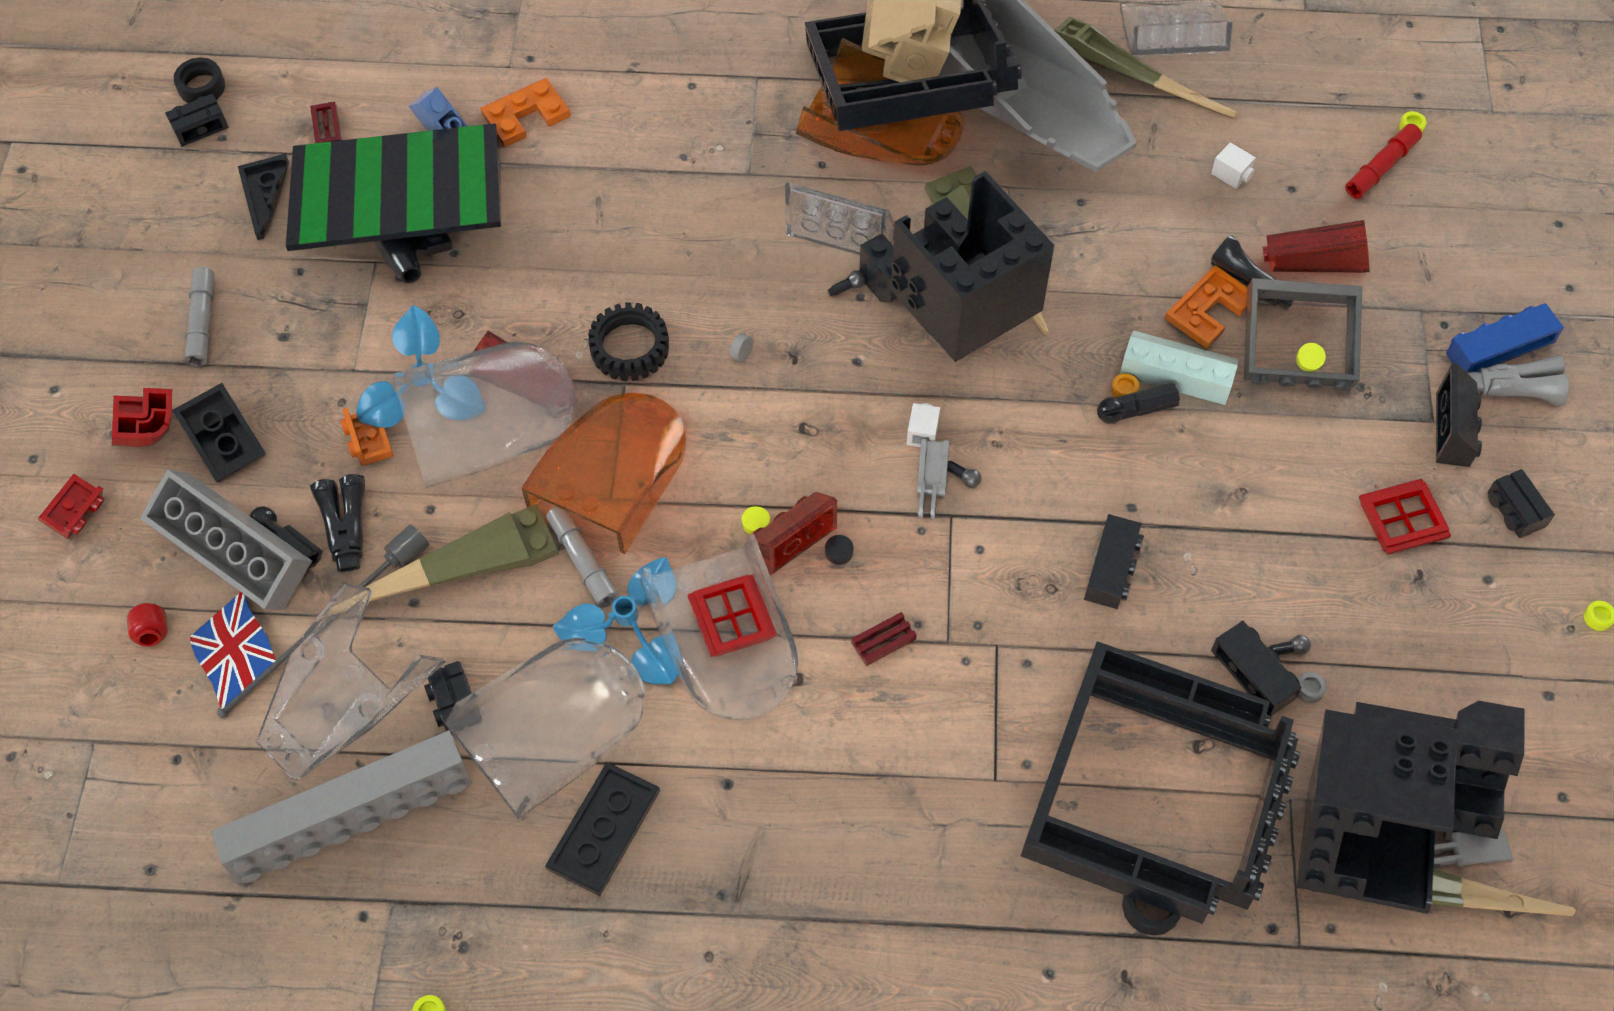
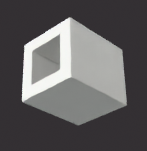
(1233, 166)
(922, 424)

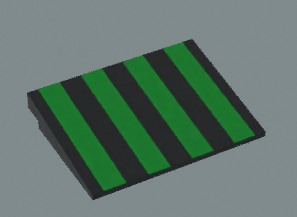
(394, 187)

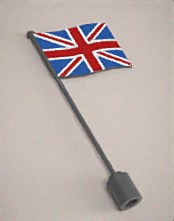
(238, 651)

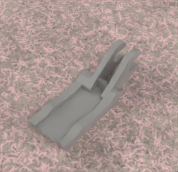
(932, 473)
(1473, 849)

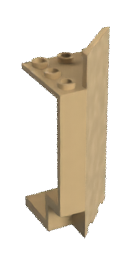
(910, 35)

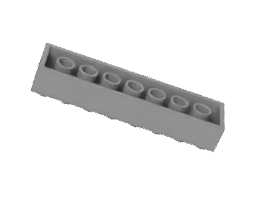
(341, 808)

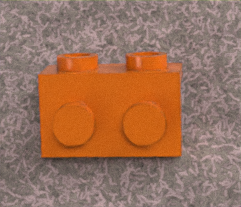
(368, 441)

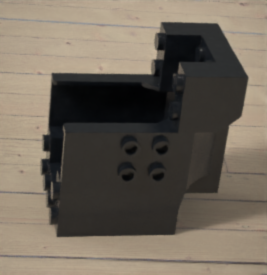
(962, 274)
(1392, 782)

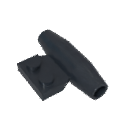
(402, 257)

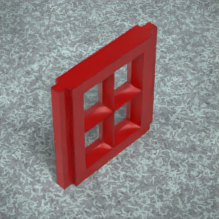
(1415, 538)
(707, 622)

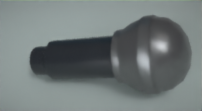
(855, 280)
(970, 477)
(1299, 644)

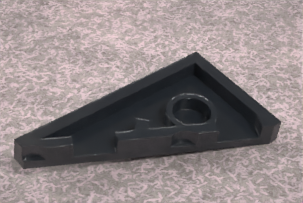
(261, 188)

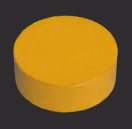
(1124, 384)

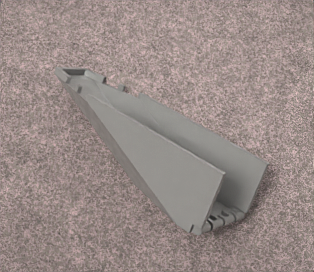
(1059, 93)

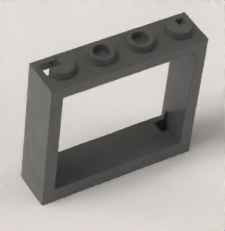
(1308, 292)

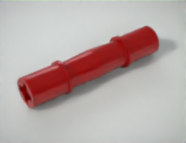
(1383, 161)

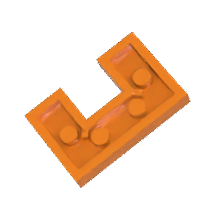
(535, 97)
(1190, 311)

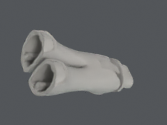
(1534, 379)

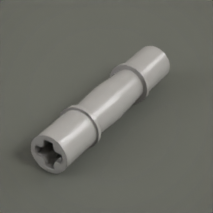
(199, 317)
(582, 556)

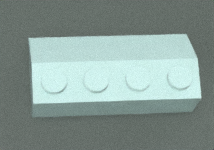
(1190, 368)

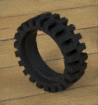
(627, 316)

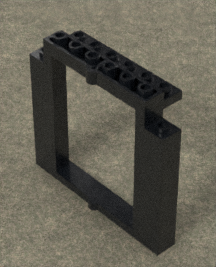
(920, 96)
(1200, 708)

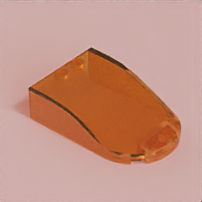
(902, 142)
(612, 463)

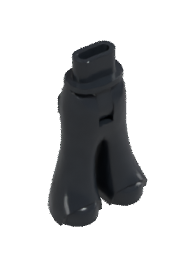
(1236, 263)
(344, 535)

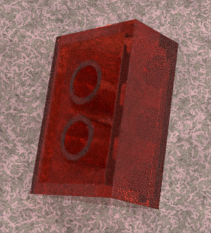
(796, 530)

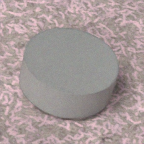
(741, 347)
(1312, 686)

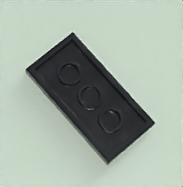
(602, 828)

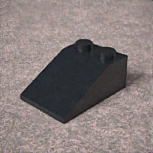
(219, 432)

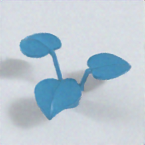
(411, 335)
(588, 622)

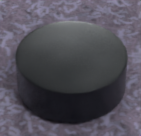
(839, 549)

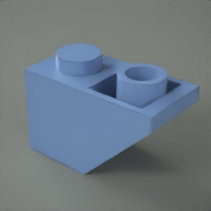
(436, 111)

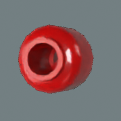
(147, 624)

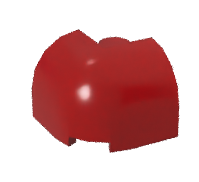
(141, 419)

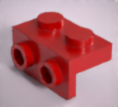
(71, 505)

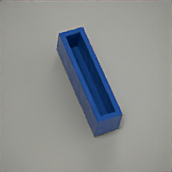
(1505, 338)

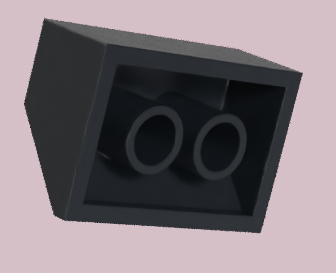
(1457, 419)

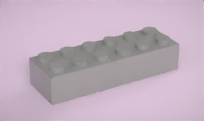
(226, 540)

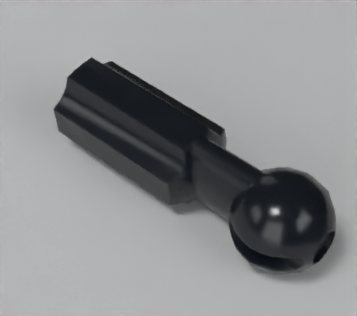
(1138, 403)
(268, 519)

